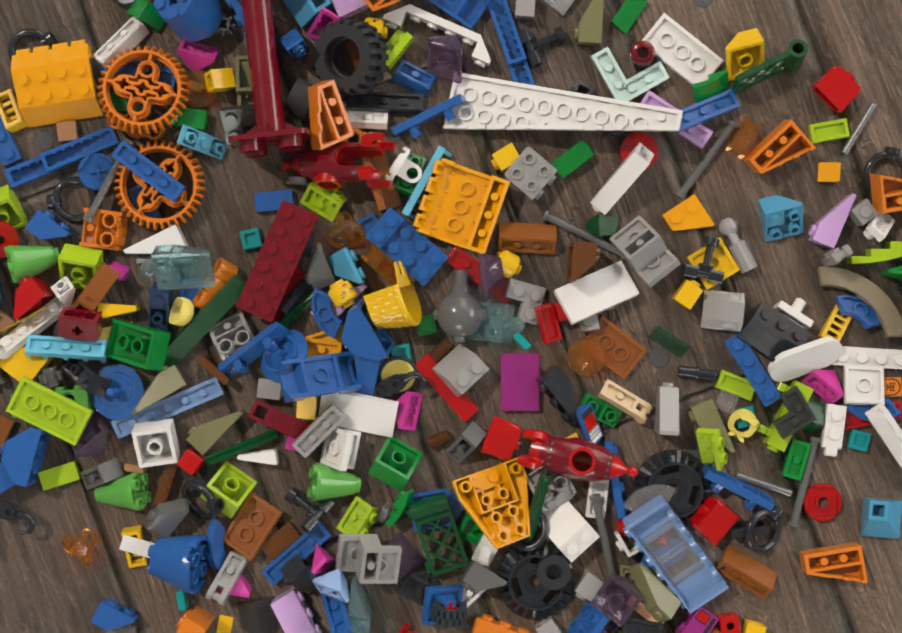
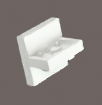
(340, 449)

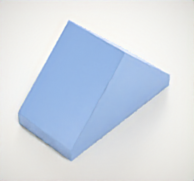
(333, 585)

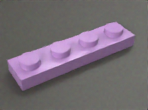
(697, 135)

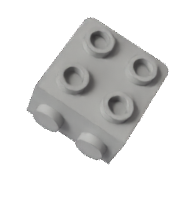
(531, 173)

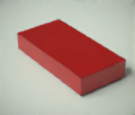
(548, 323)

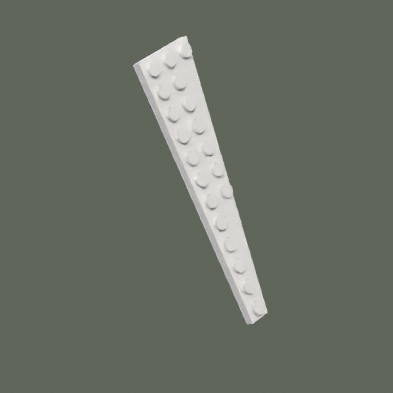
(521, 106)

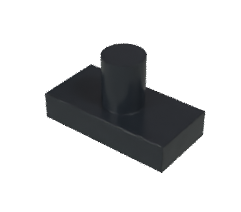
(738, 529)

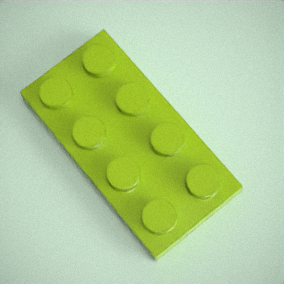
(49, 410)

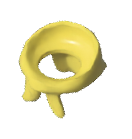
(745, 415)

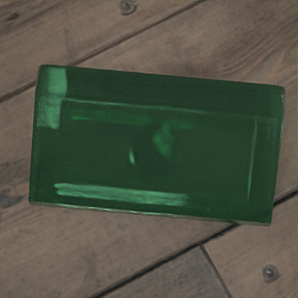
(668, 341)

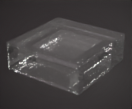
(726, 401)

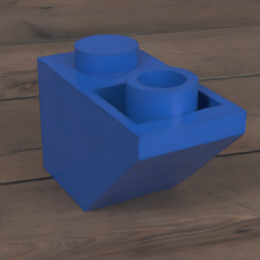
(46, 227)
(112, 616)

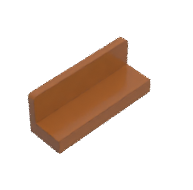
(386, 196)
(527, 238)
(746, 572)

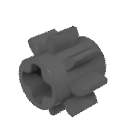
(228, 30)
(51, 376)

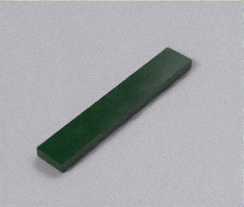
(204, 320)

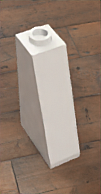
(622, 179)

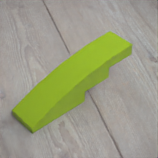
(892, 250)

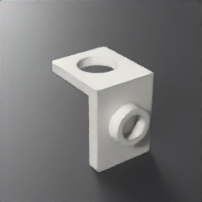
(622, 547)

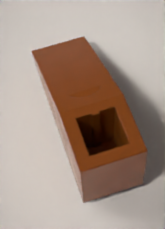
(96, 288)

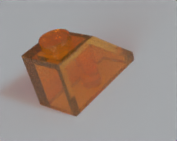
(743, 138)
(381, 263)

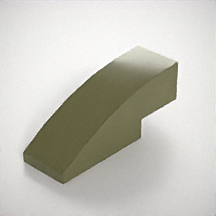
(243, 81)

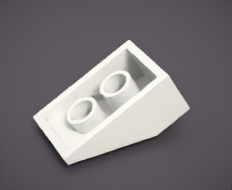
(569, 530)

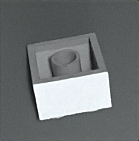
(460, 369)

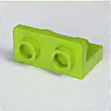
(397, 46)
(323, 201)
(711, 447)
(358, 517)

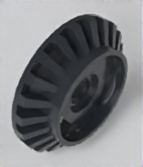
(689, 474)
(530, 603)

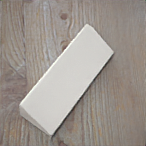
(127, 36)

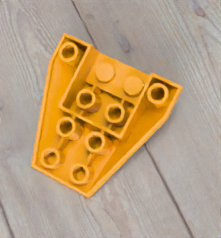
(497, 502)

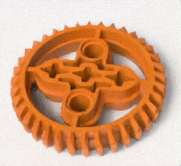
(140, 82)
(155, 195)

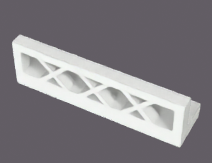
(887, 430)

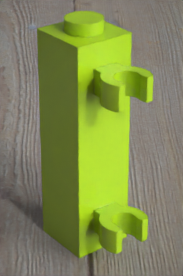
(772, 437)

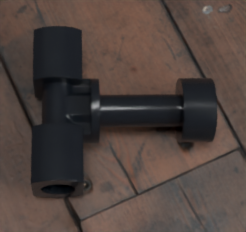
(534, 45)
(704, 269)
(312, 512)

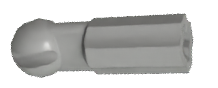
(738, 247)

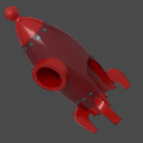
(334, 164)
(573, 458)

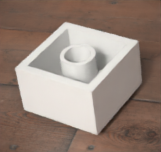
(156, 443)

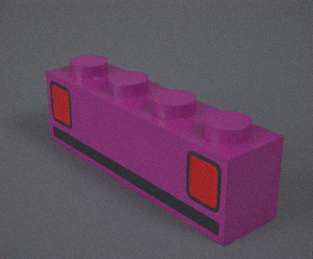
(698, 622)

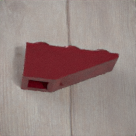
(277, 419)

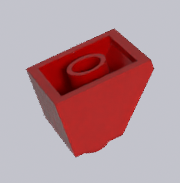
(31, 296)

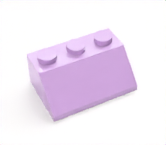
(293, 613)

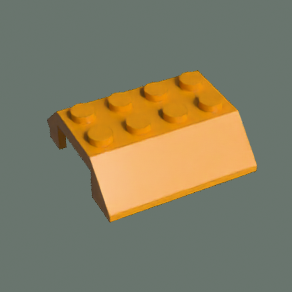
(55, 83)
(461, 206)

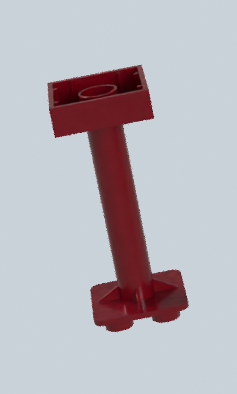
(266, 89)

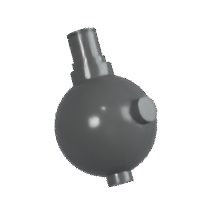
(460, 312)

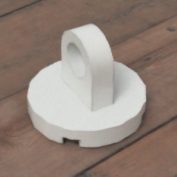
(401, 166)

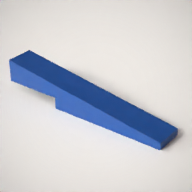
(510, 42)
(60, 157)

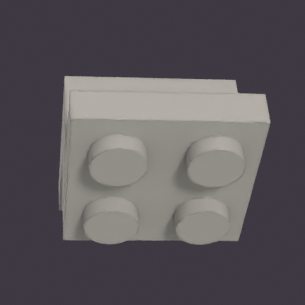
(644, 251)
(368, 558)

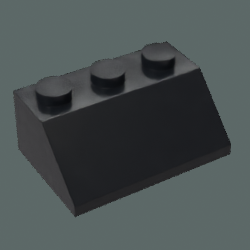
(771, 331)

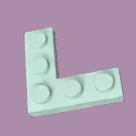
(624, 88)

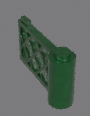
(789, 60)
(427, 511)

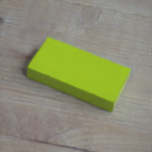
(828, 130)
(735, 385)
(59, 475)

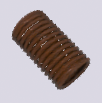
(441, 349)
(438, 437)

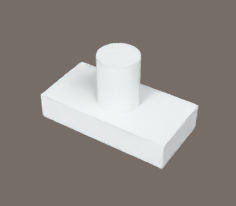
(879, 227)
(794, 312)
(484, 552)

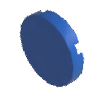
(94, 170)

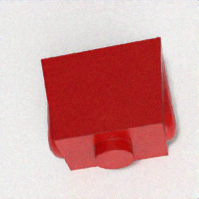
(837, 88)
(501, 439)
(713, 519)

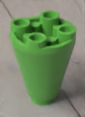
(30, 260)
(331, 483)
(125, 492)

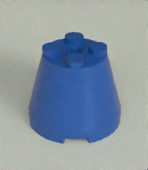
(190, 18)
(180, 561)

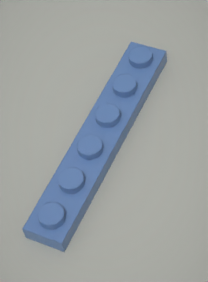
(171, 406)

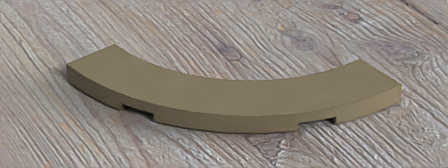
(866, 291)

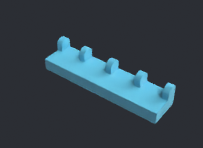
(414, 199)
(65, 348)

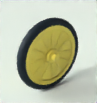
(398, 365)

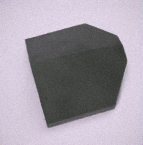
(257, 615)

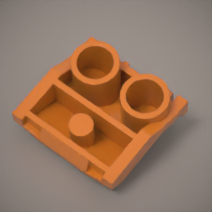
(107, 230)

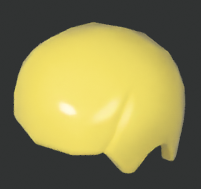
(181, 311)

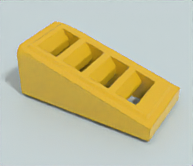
(16, 121)
(111, 310)
(842, 327)
(130, 531)

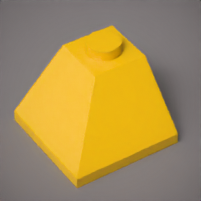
(744, 52)

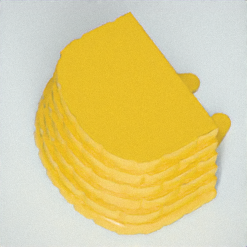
(396, 304)

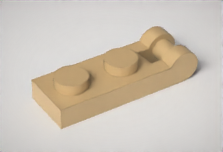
(625, 401)

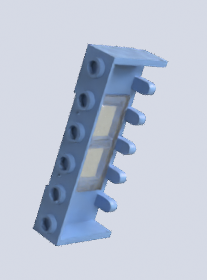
(674, 554)

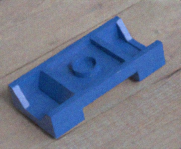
(464, 11)
(405, 244)
(317, 376)

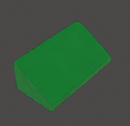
(628, 14)

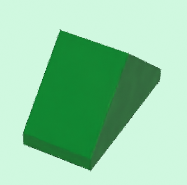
(146, 13)

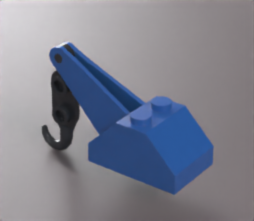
(369, 348)
(20, 466)

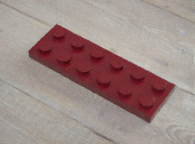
(277, 261)

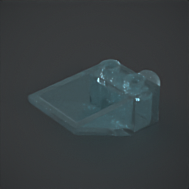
(183, 267)
(498, 325)
(359, 608)

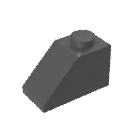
(319, 269)
(465, 442)
(101, 473)
(167, 516)
(480, 578)

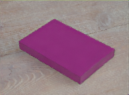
(518, 381)

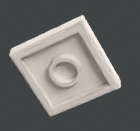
(863, 385)

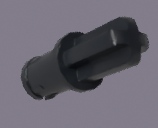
(294, 297)
(697, 373)

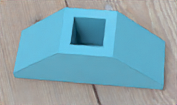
(202, 142)

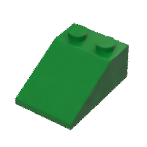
(137, 344)

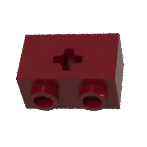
(80, 324)

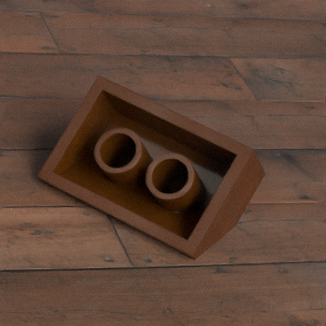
(581, 258)

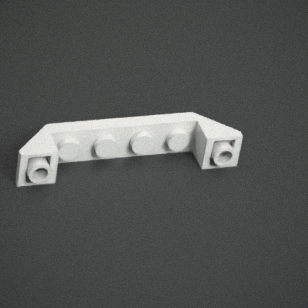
(397, 18)
(36, 324)

